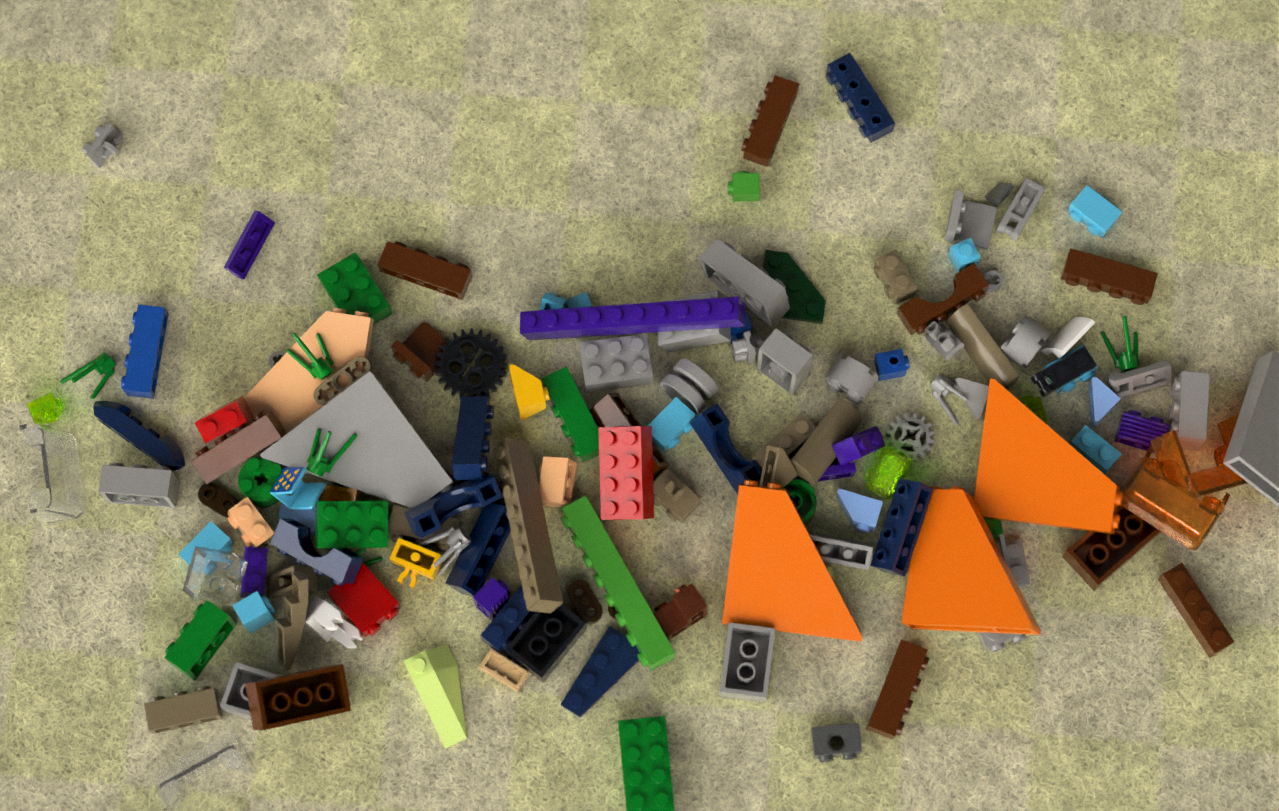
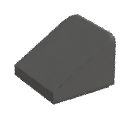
(999, 193)

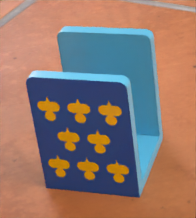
(302, 495)

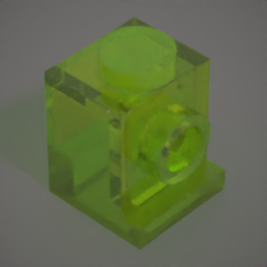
(46, 409)

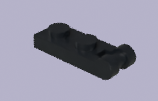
(1064, 371)

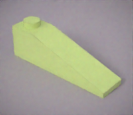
(439, 687)

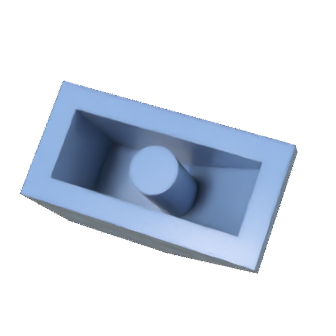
(860, 510)

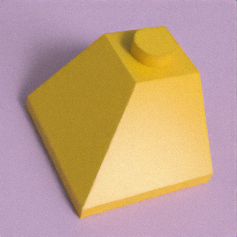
(528, 392)

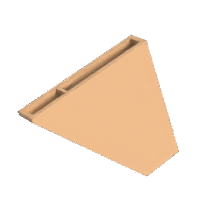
(290, 387)

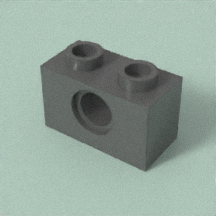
(847, 733)

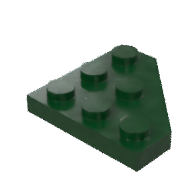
(803, 298)

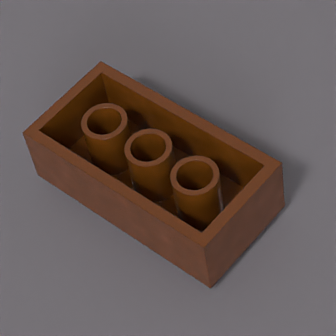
(1102, 554)
(298, 697)

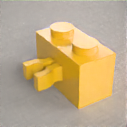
(414, 559)

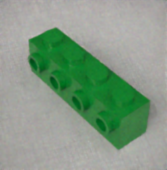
(574, 414)

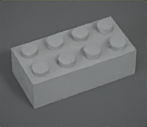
(744, 280)

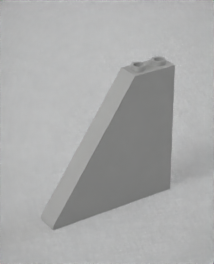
(1255, 439)
(385, 457)

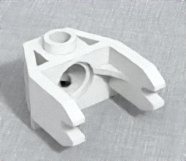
(329, 622)

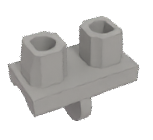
(104, 145)
(943, 340)
(747, 348)

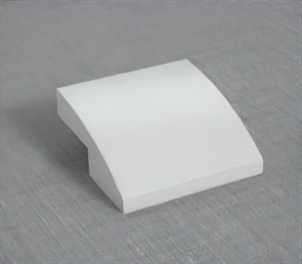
(1067, 336)

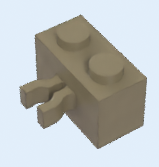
(674, 496)

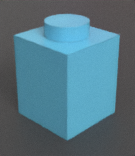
(963, 255)

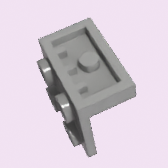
(970, 221)
(1015, 558)

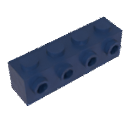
(859, 97)
(472, 438)
(902, 527)
(480, 555)
(507, 622)

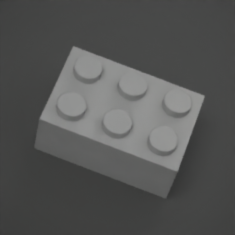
(687, 339)
(784, 360)
(616, 363)
(1189, 408)
(139, 485)
(747, 662)

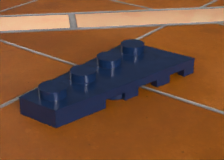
(602, 671)

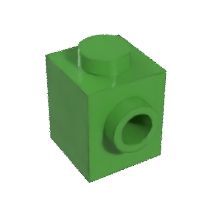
(744, 186)

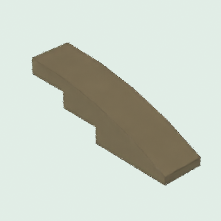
(290, 628)

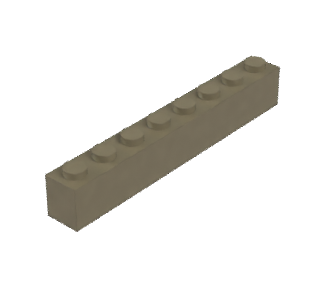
(528, 525)

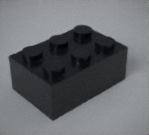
(546, 641)

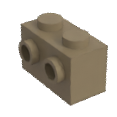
(895, 277)

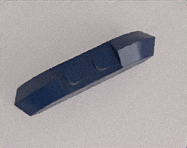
(161, 450)

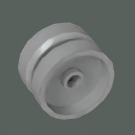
(689, 385)

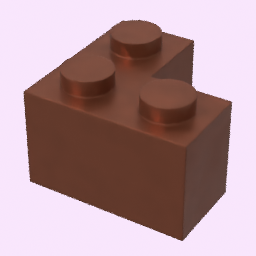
(682, 612)

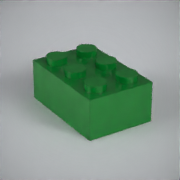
(354, 289)
(351, 524)
(199, 640)

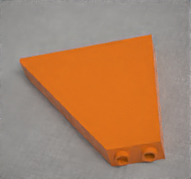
(1036, 475)
(778, 571)
(961, 575)

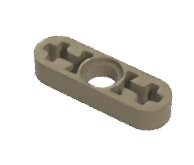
(325, 385)

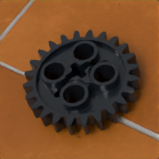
(453, 355)

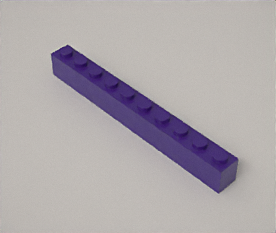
(633, 318)

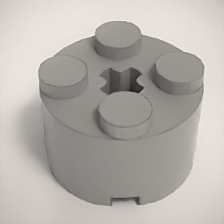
(1025, 341)
(851, 378)

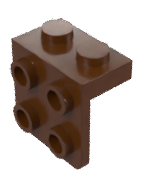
(420, 351)

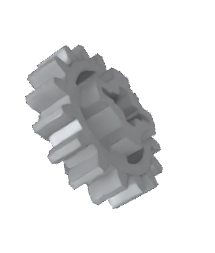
(904, 429)

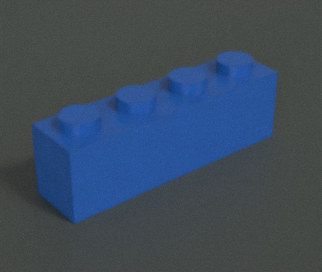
(145, 351)

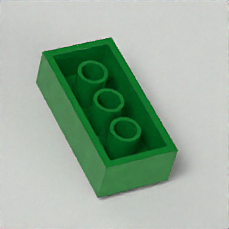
(646, 764)

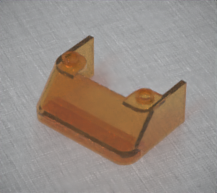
(1203, 482)
(1168, 505)

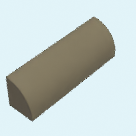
(982, 347)
(818, 450)

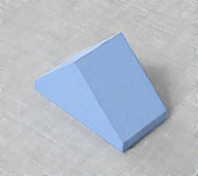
(1101, 400)

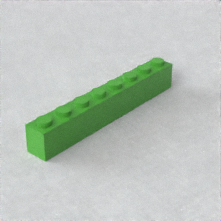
(618, 584)

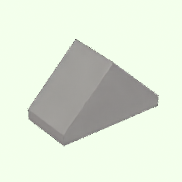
(976, 395)

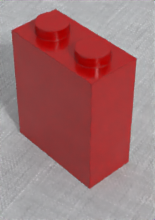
(223, 419)
(365, 602)

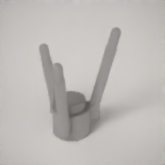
(944, 386)
(458, 540)

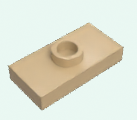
(504, 670)

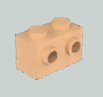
(557, 481)
(250, 523)

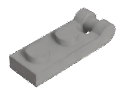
(1021, 208)
(1140, 379)

